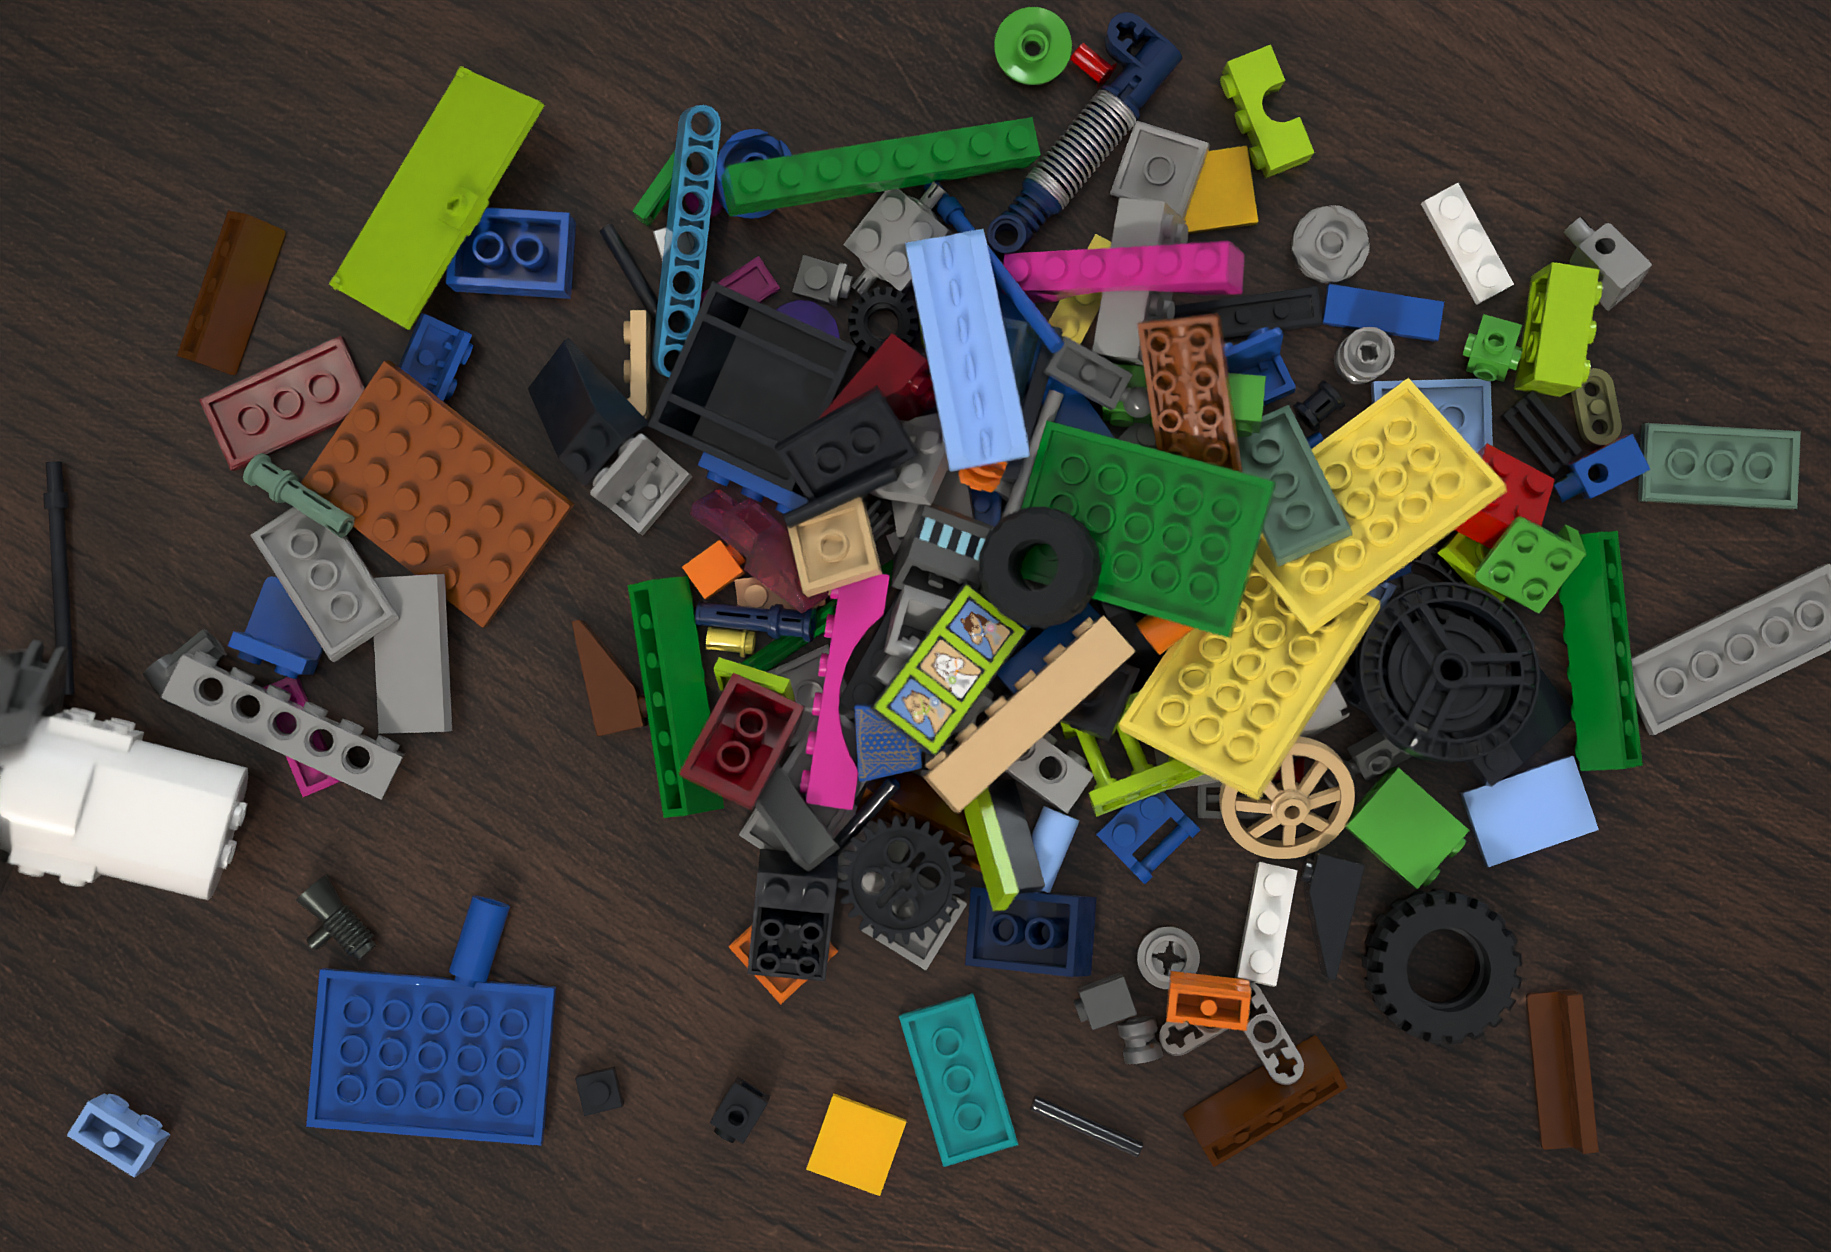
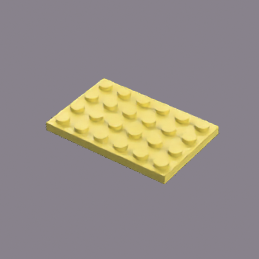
(1402, 489)
(1247, 697)

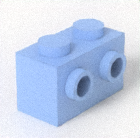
(119, 1133)

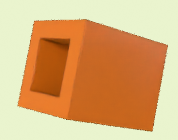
(715, 569)

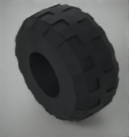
(1002, 565)

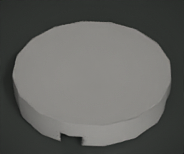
(1330, 244)

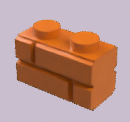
(1208, 1000)

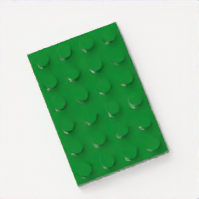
(1166, 527)

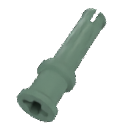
(285, 487)

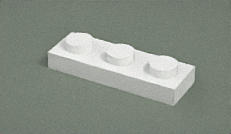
(1467, 243)
(1266, 924)

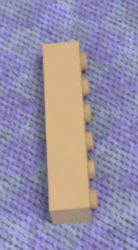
(1028, 714)

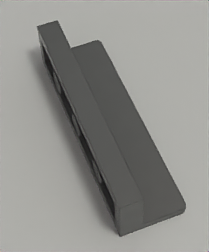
(794, 822)

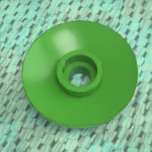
(1035, 27)

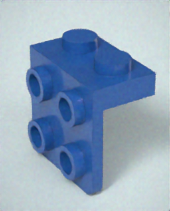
(1262, 357)
(278, 634)

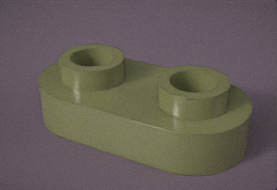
(1600, 407)

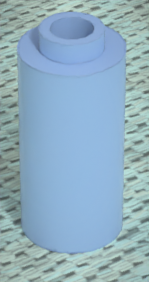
(1051, 841)

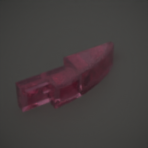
(759, 539)

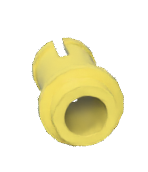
(731, 640)

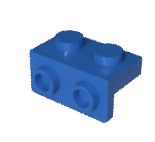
(435, 355)

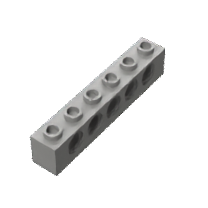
(187, 691)
(1059, 790)

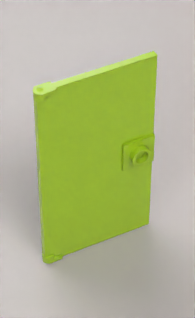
(436, 196)

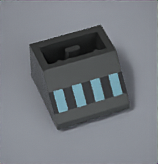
(940, 552)

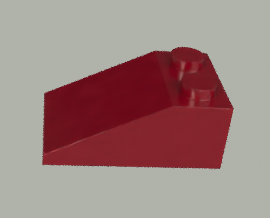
(901, 376)
(743, 741)

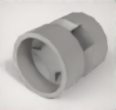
(1364, 355)

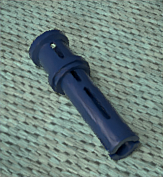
(774, 621)

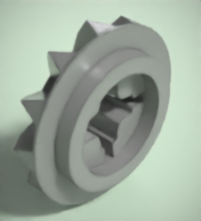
(1157, 941)

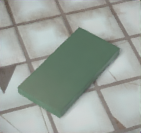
(1720, 466)
(1303, 507)

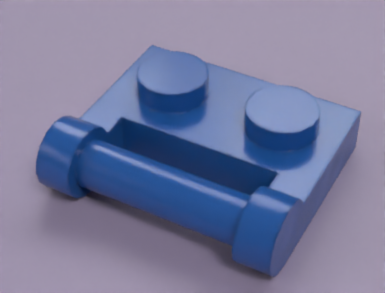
(1136, 823)

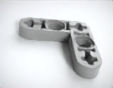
(1270, 1063)

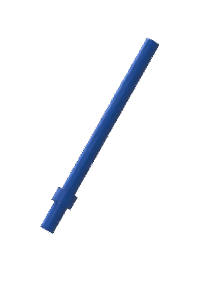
(953, 213)

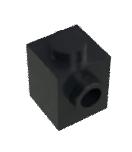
(739, 1111)

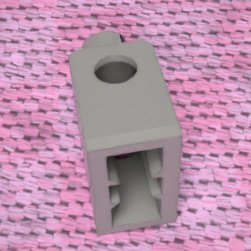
(1618, 261)

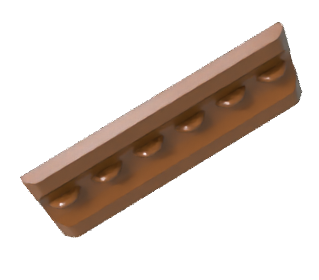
(1190, 389)

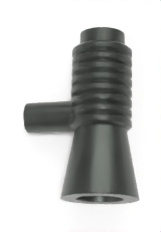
(337, 920)

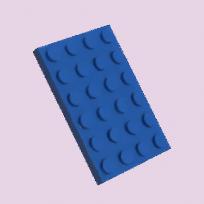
(431, 1056)

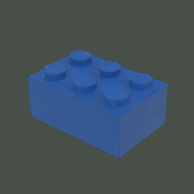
(516, 255)

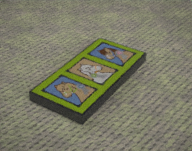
(948, 670)

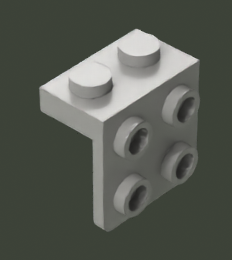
(640, 483)

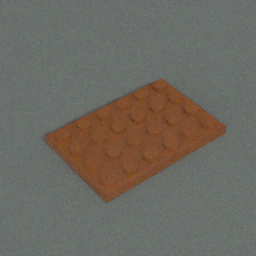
(437, 492)

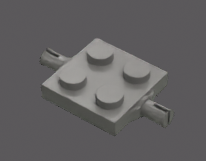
(885, 230)

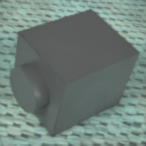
(1104, 1001)

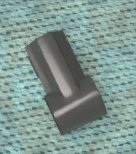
(160, 671)

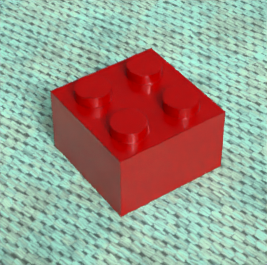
(1525, 497)

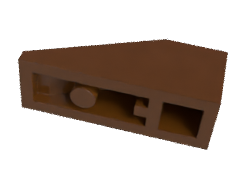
(610, 690)

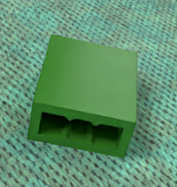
(1406, 828)

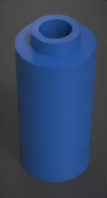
(478, 940)

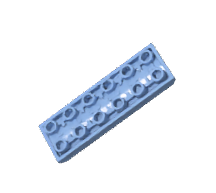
(967, 350)

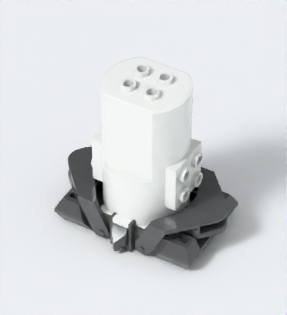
(101, 800)

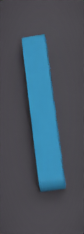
(679, 222)

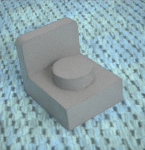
(822, 281)

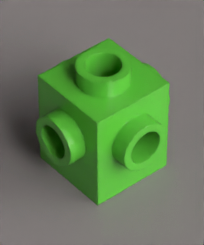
(1493, 349)

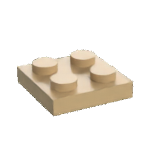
(835, 548)

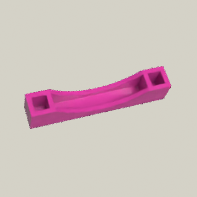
(1179, 268)
(833, 769)

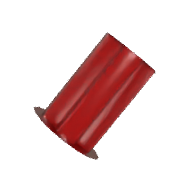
(1092, 64)

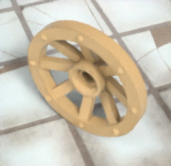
(1293, 794)

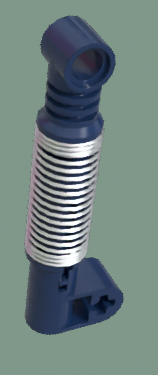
(1110, 112)

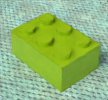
(1558, 329)

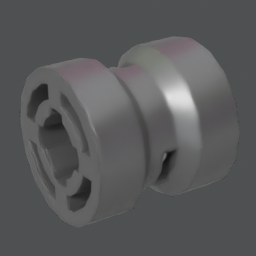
(1140, 1040)

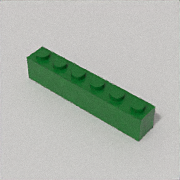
(1600, 658)
(672, 688)

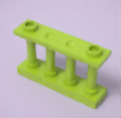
(1145, 778)

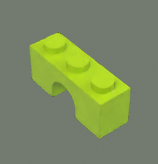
(1274, 144)

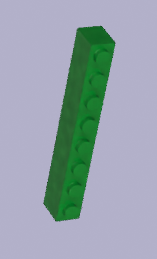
(879, 166)

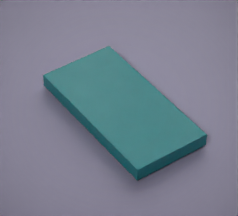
(958, 1079)

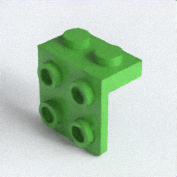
(1531, 562)

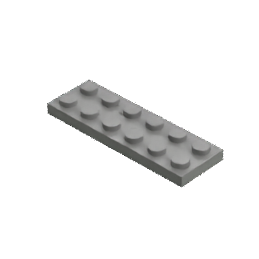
(1734, 651)

